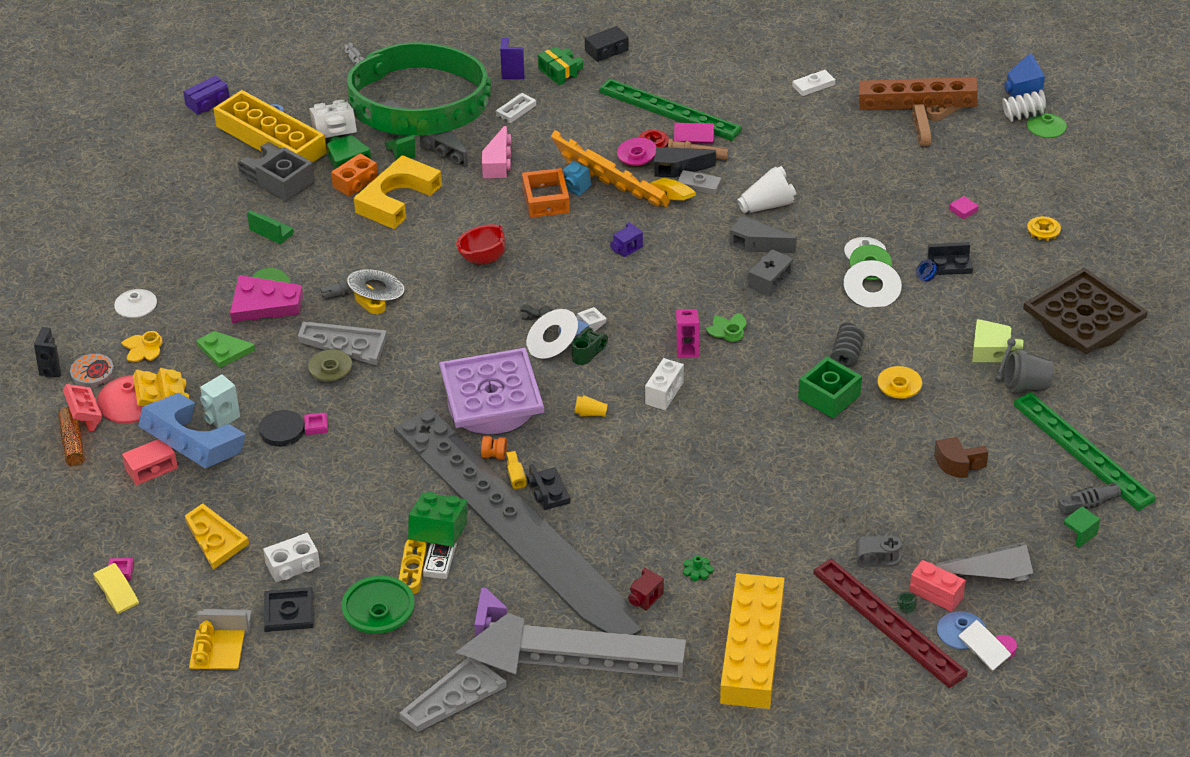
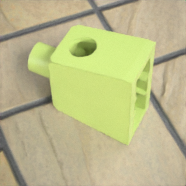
(991, 341)

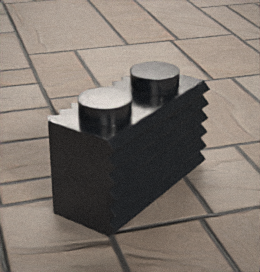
(606, 43)

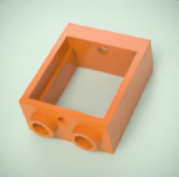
(538, 205)

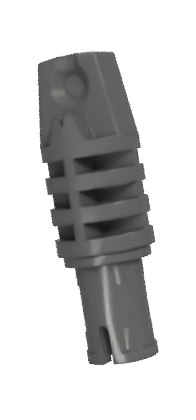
(1088, 497)

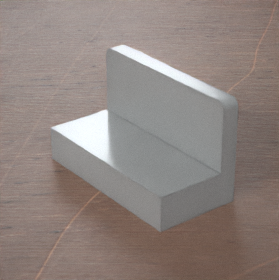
(227, 619)

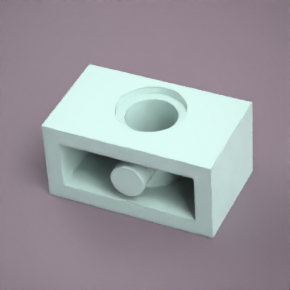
(219, 401)

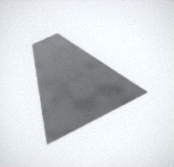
(497, 644)

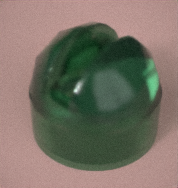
(907, 602)

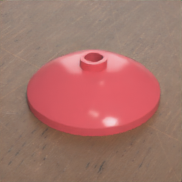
(119, 401)

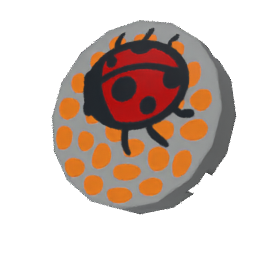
(92, 370)

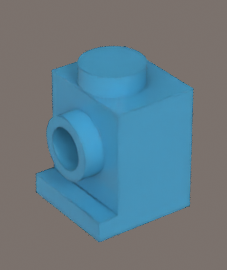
(577, 178)

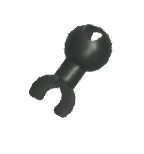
(536, 313)

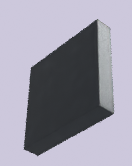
(288, 609)

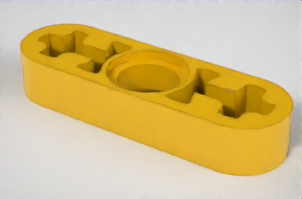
(410, 558)

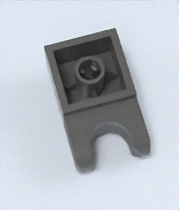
(278, 171)

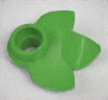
(728, 329)

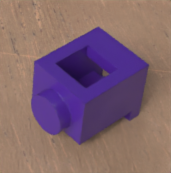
(627, 240)

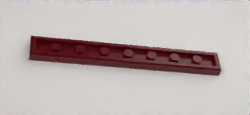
(891, 623)

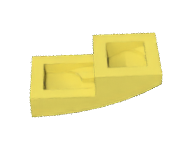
(116, 588)

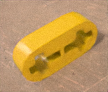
(377, 308)

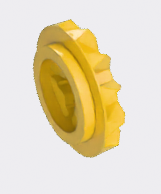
(1042, 222)

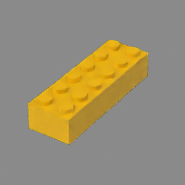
(259, 123)
(752, 641)

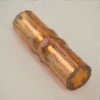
(71, 438)

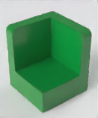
(1084, 524)

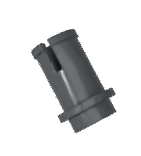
(335, 290)

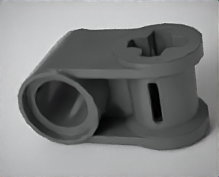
(876, 551)

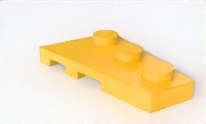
(215, 535)

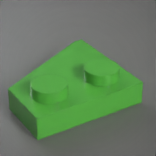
(224, 348)

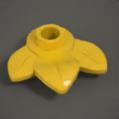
(143, 346)

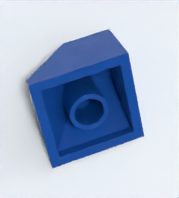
(1025, 78)

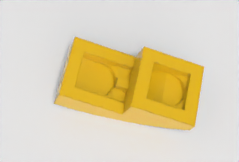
(674, 189)

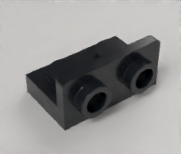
(951, 258)
(47, 354)
(547, 487)

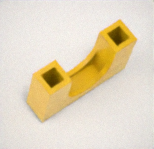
(400, 174)

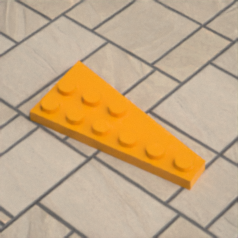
(607, 173)

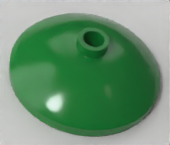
(377, 596)

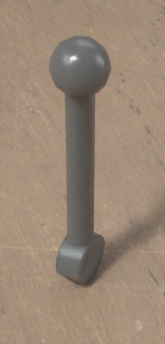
(1011, 342)

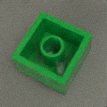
(830, 387)
(437, 519)

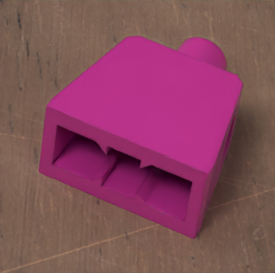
(687, 326)

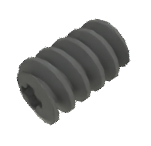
(848, 344)

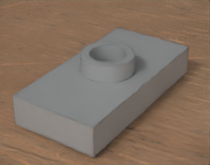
(700, 182)

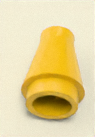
(589, 407)

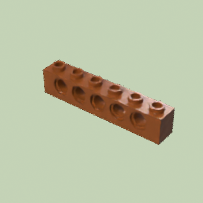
(910, 92)

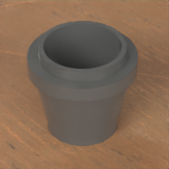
(1027, 372)

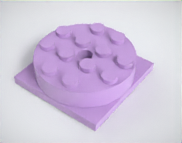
(491, 391)

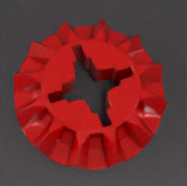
(659, 137)

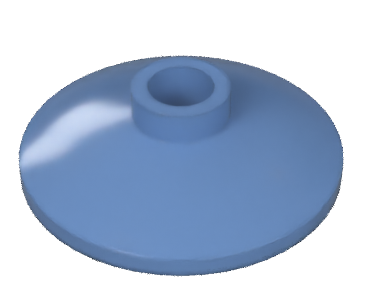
(950, 627)

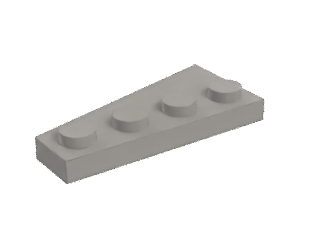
(357, 342)
(454, 692)

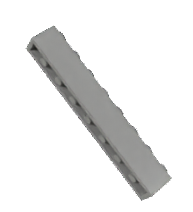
(602, 651)

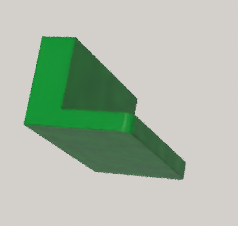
(269, 227)

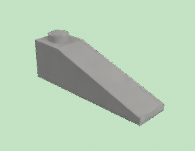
(1003, 562)

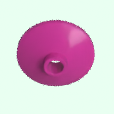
(636, 151)

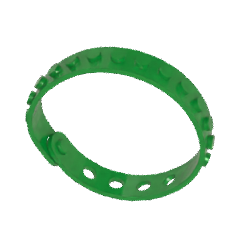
(424, 120)

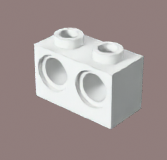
(664, 384)
(291, 557)

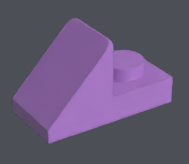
(488, 611)

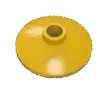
(899, 382)

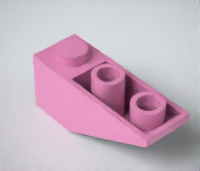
(495, 156)

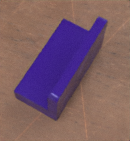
(511, 61)

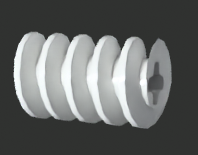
(1024, 105)

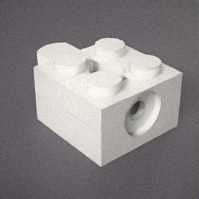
(333, 118)

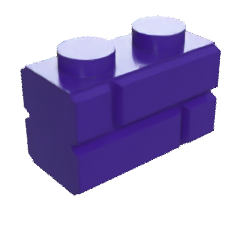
(206, 95)

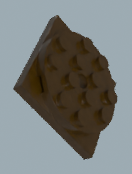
(1085, 312)

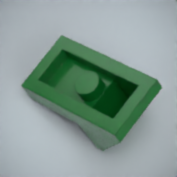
(402, 146)

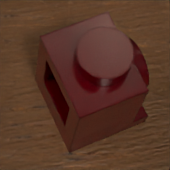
(646, 589)

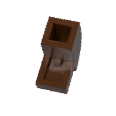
(958, 461)

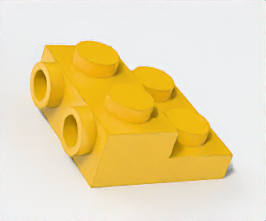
(155, 387)

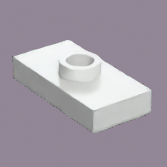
(813, 82)

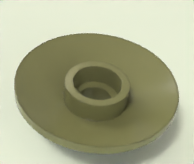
(330, 365)

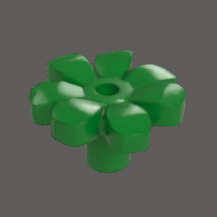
(697, 568)

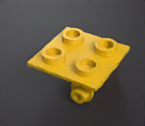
(216, 648)

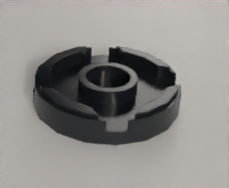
(281, 428)

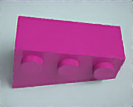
(264, 298)

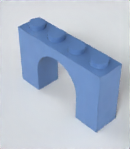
(206, 448)

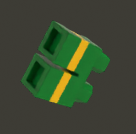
(559, 64)

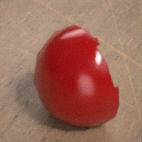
(482, 244)

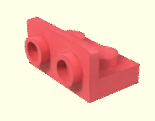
(83, 405)

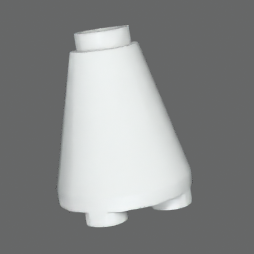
(767, 192)

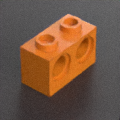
(354, 174)

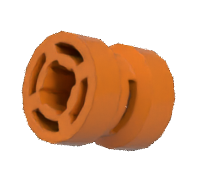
(494, 447)

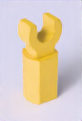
(515, 471)

